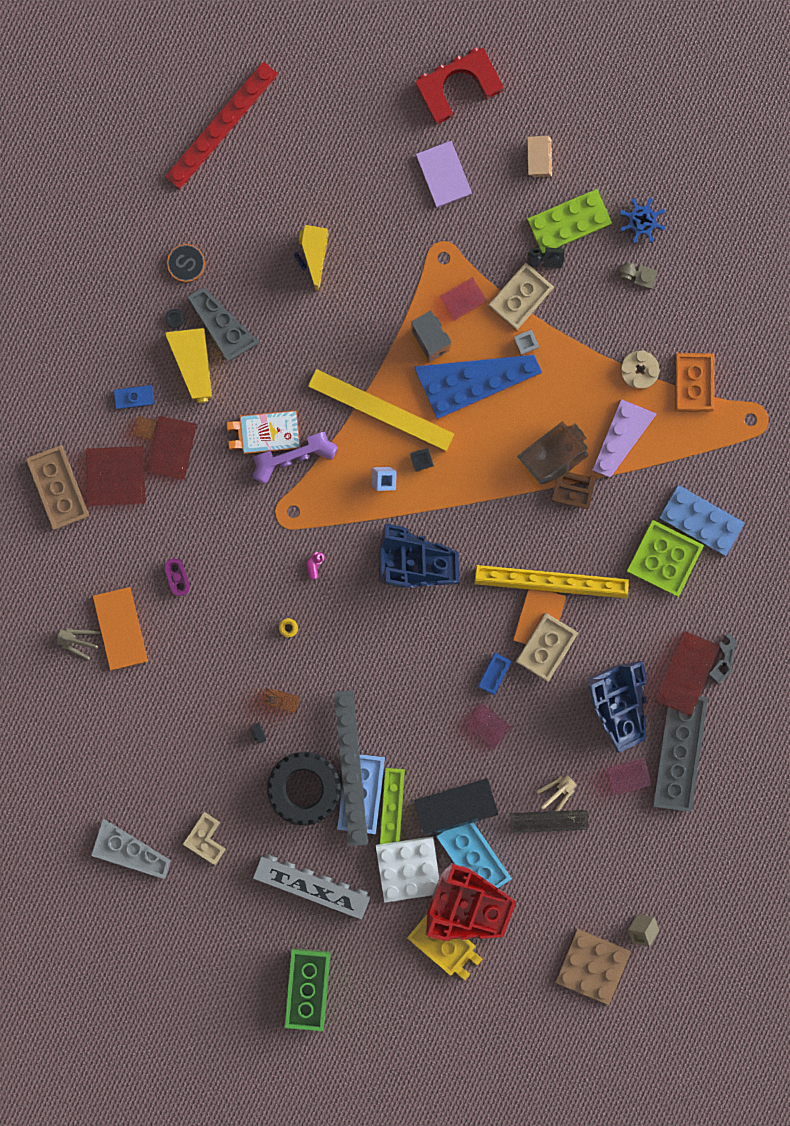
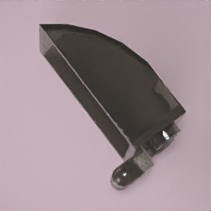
(555, 453)

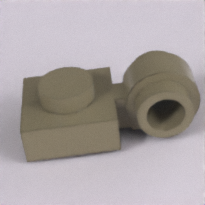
(644, 276)

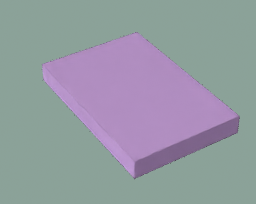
(444, 174)

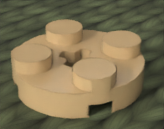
(638, 380)

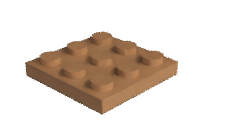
(593, 966)

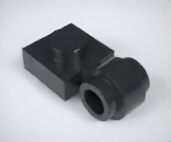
(552, 257)

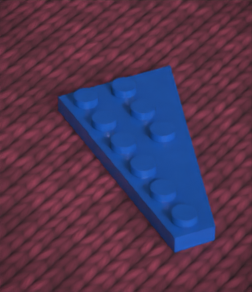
(464, 383)

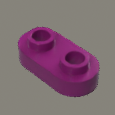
(175, 578)

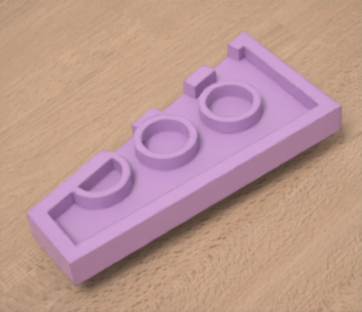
(623, 433)

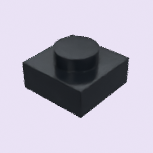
(421, 459)
(258, 733)

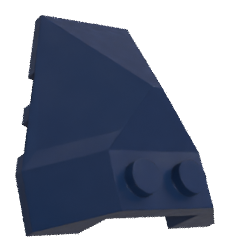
(413, 561)
(619, 703)

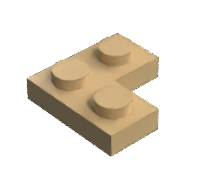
(200, 841)

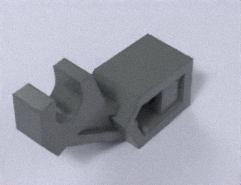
(728, 651)

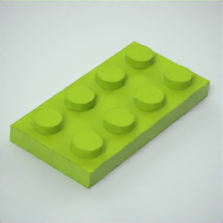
(569, 221)

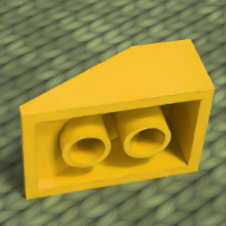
(314, 247)

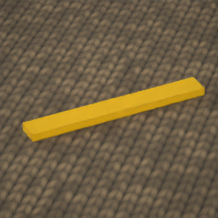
(381, 410)
(551, 581)

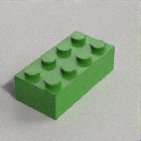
(307, 989)

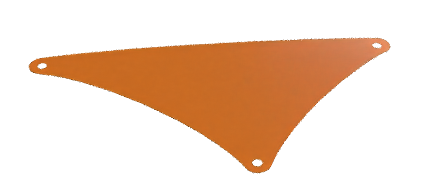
(491, 433)

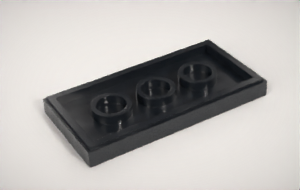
(456, 807)

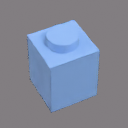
(383, 478)

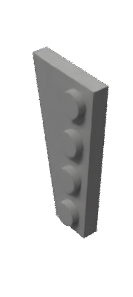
(123, 849)

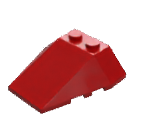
(467, 907)

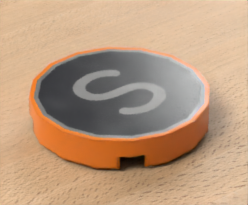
(186, 263)

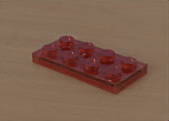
(687, 673)

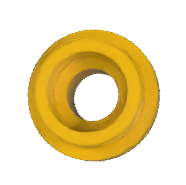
(282, 627)

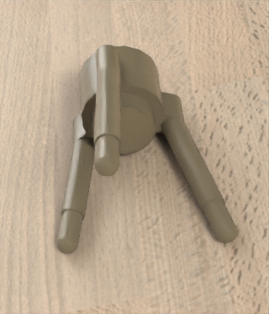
(67, 639)

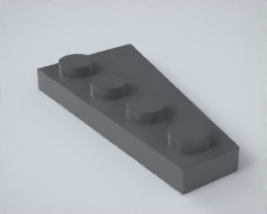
(223, 328)

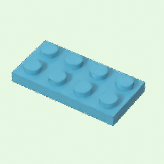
(471, 850)

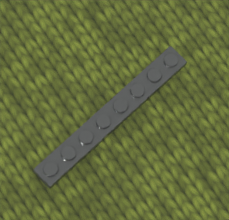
(351, 768)

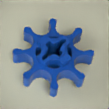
(650, 223)

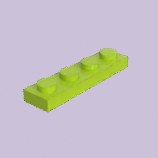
(392, 805)

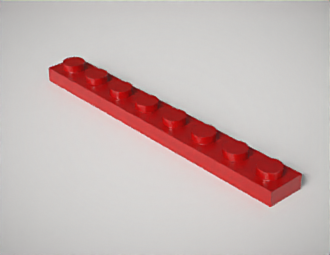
(221, 125)

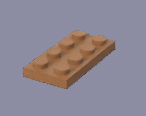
(57, 487)

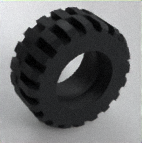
(277, 788)

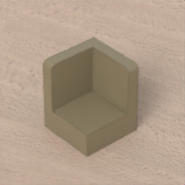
(643, 930)

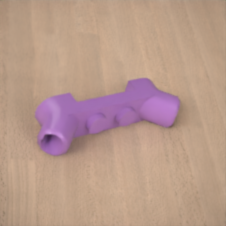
(266, 462)

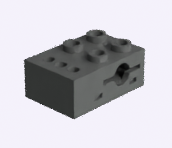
(430, 336)

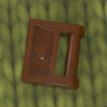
(574, 495)

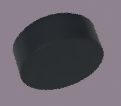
(174, 318)

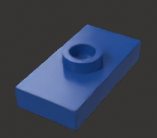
(134, 397)
(494, 673)

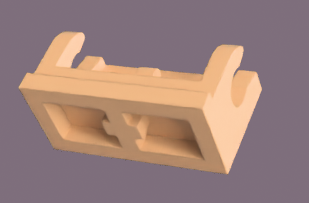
(539, 156)

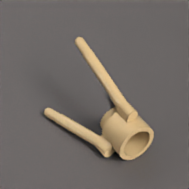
(565, 785)

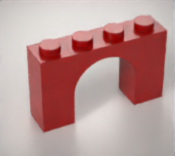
(475, 64)

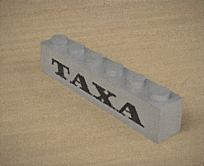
(312, 887)

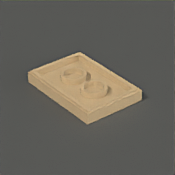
(521, 296)
(547, 647)

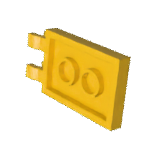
(447, 954)

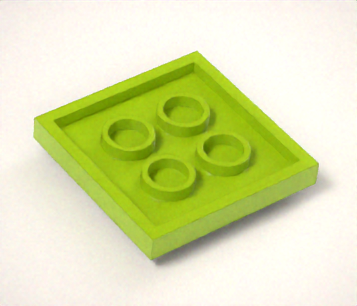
(665, 558)

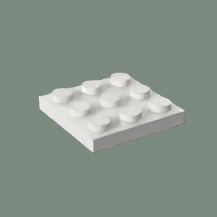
(408, 869)

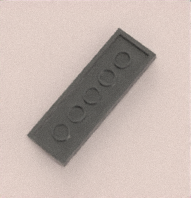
(680, 758)

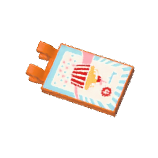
(266, 432)

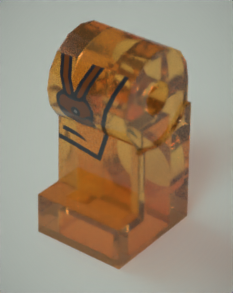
(281, 700)

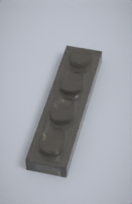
(549, 821)

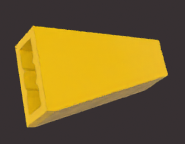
(192, 358)

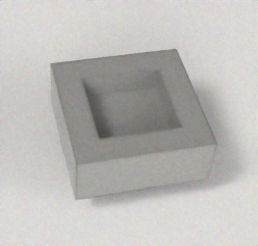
(526, 342)

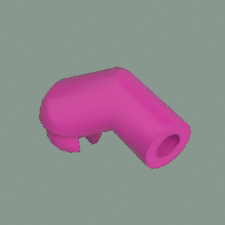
(313, 563)

